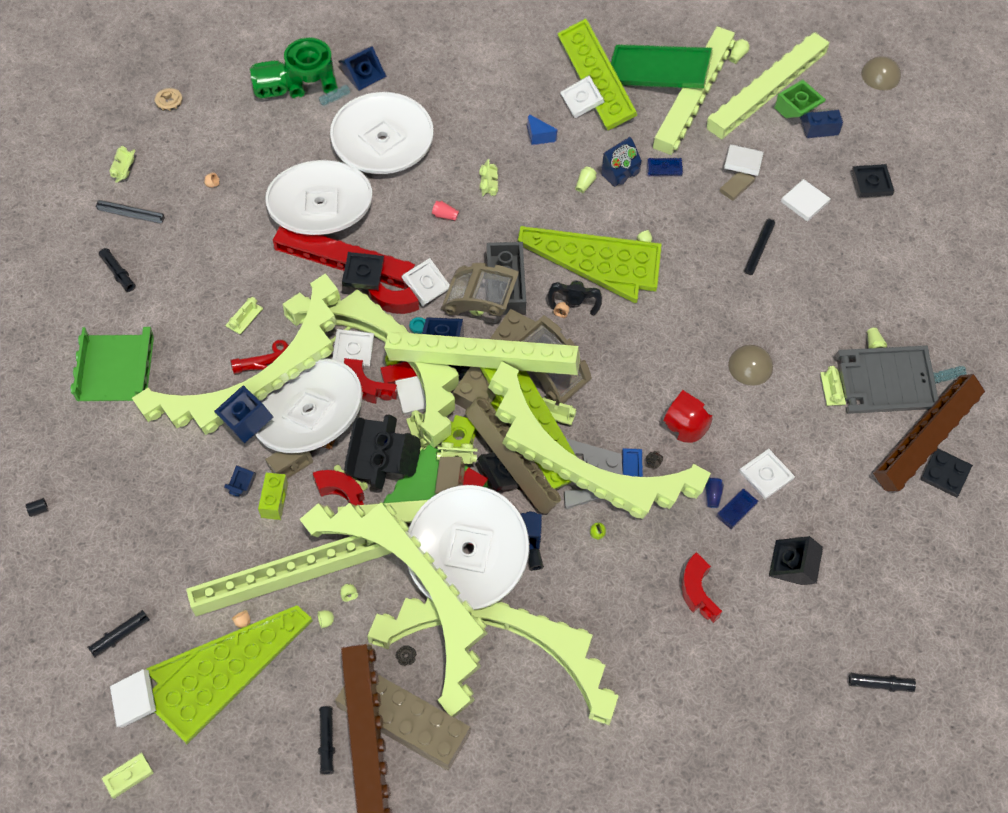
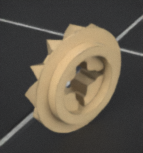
(166, 94)

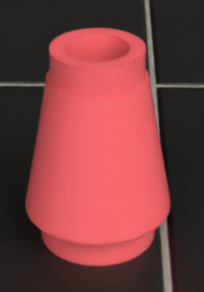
(444, 211)

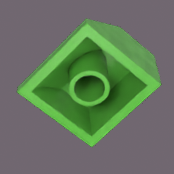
(798, 100)

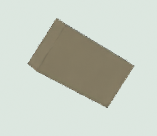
(737, 185)

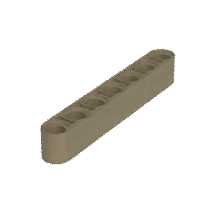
(524, 471)

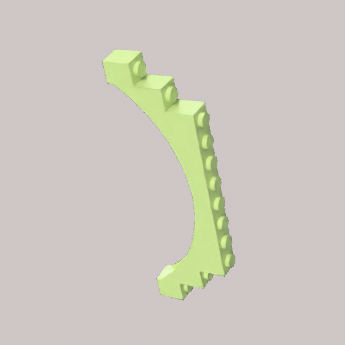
(301, 354)
(436, 379)
(536, 445)
(458, 623)
(564, 643)

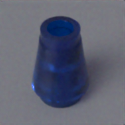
(714, 491)

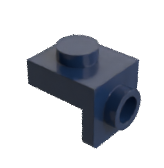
(240, 481)

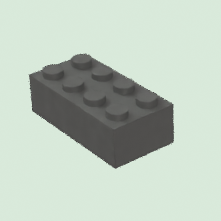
(510, 256)

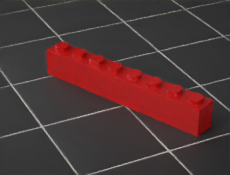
(334, 254)

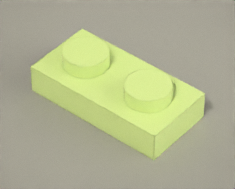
(127, 775)

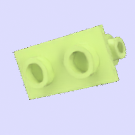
(120, 170)
(488, 176)
(244, 316)
(832, 387)
(561, 413)
(414, 425)
(464, 451)

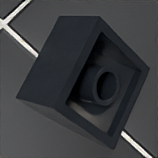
(796, 560)

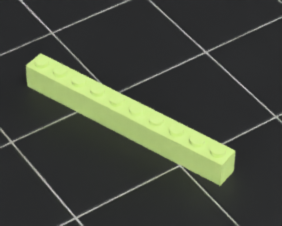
(767, 85)
(688, 100)
(483, 352)
(282, 573)

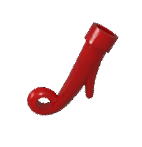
(258, 362)

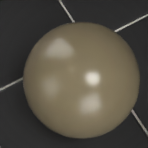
(881, 73)
(750, 365)

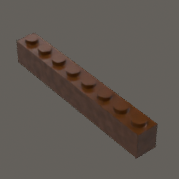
(929, 433)
(365, 729)

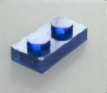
(664, 166)
(737, 508)

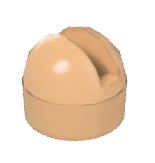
(211, 180)
(564, 309)
(241, 619)

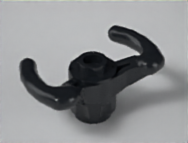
(575, 294)

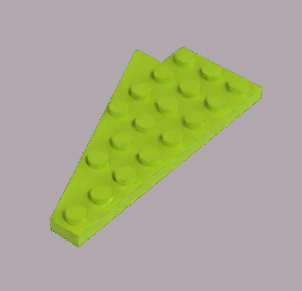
(607, 261)
(207, 678)

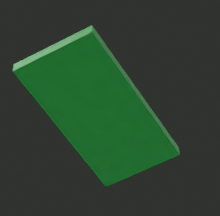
(662, 65)

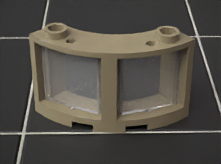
(480, 289)
(557, 386)

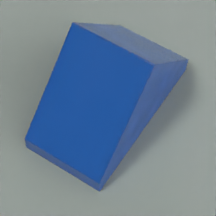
(540, 131)

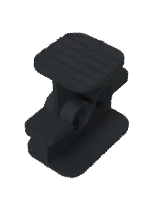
(368, 448)

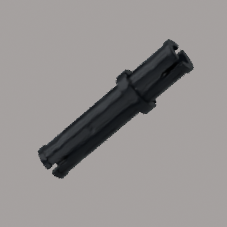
(120, 275)
(109, 639)
(889, 683)
(326, 740)

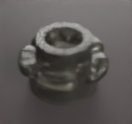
(654, 459)
(406, 650)

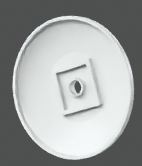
(387, 114)
(297, 190)
(328, 390)
(489, 523)

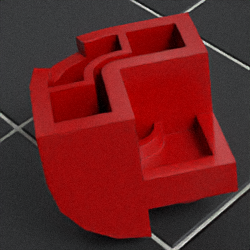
(688, 418)

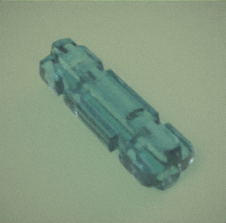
(334, 95)
(949, 374)

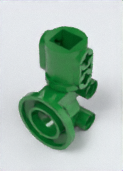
(304, 61)

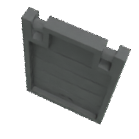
(887, 379)

